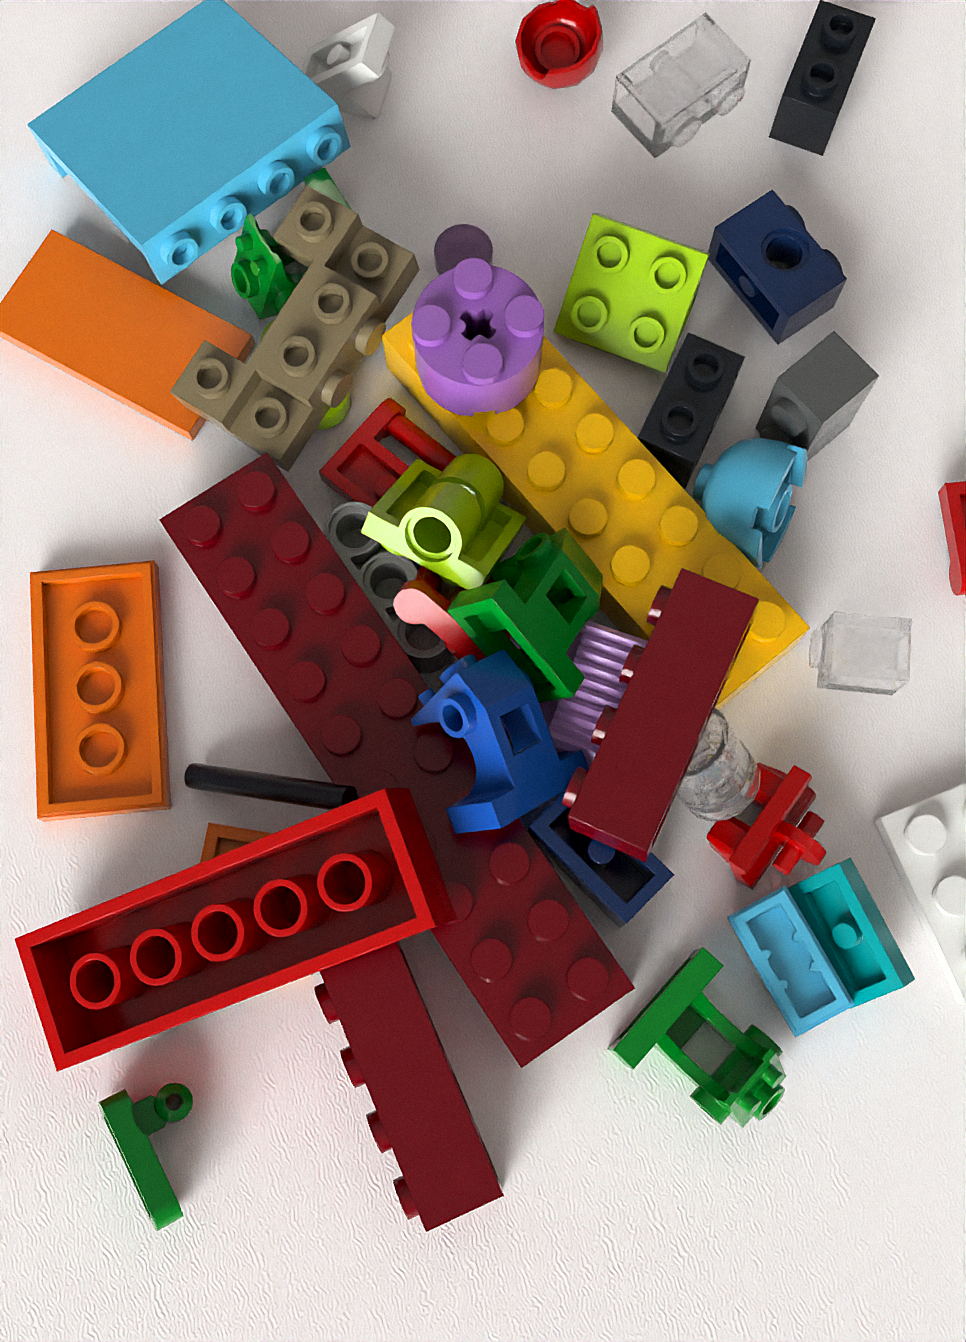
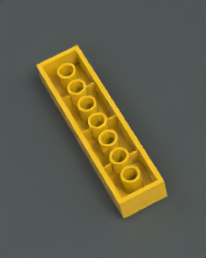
(584, 470)

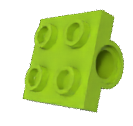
(631, 292)
(448, 519)

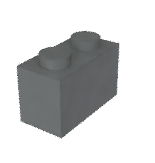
(817, 396)

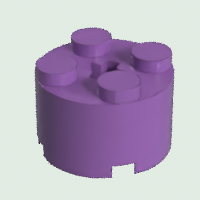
(478, 338)

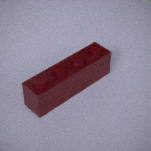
(661, 713)
(411, 1086)

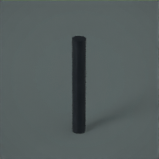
(269, 786)

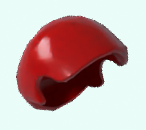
(560, 43)

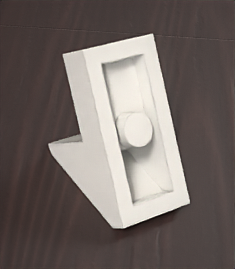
(354, 66)

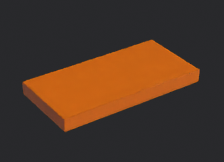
(113, 329)
(99, 691)

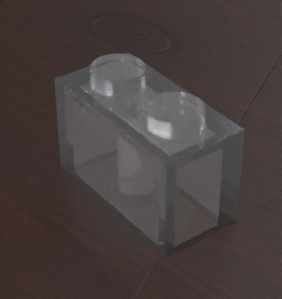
(681, 86)

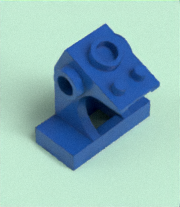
(506, 780)

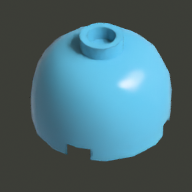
(751, 494)

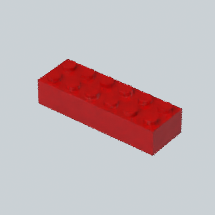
(235, 926)

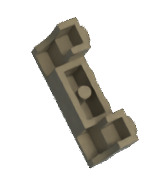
(315, 339)

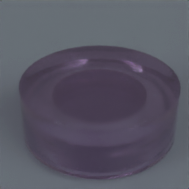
(461, 243)

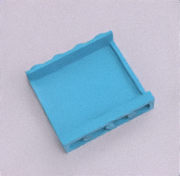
(192, 135)

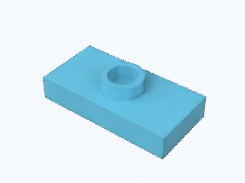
(790, 961)

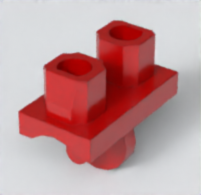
(783, 804)

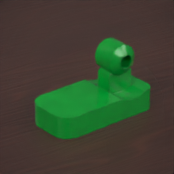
(130, 1131)

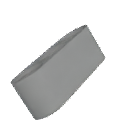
(372, 565)

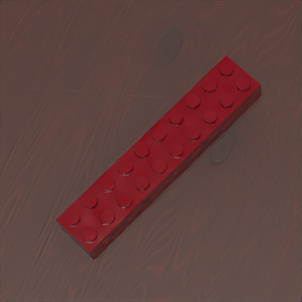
(353, 699)

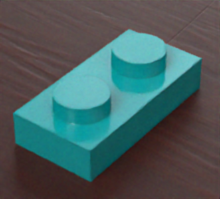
(852, 932)

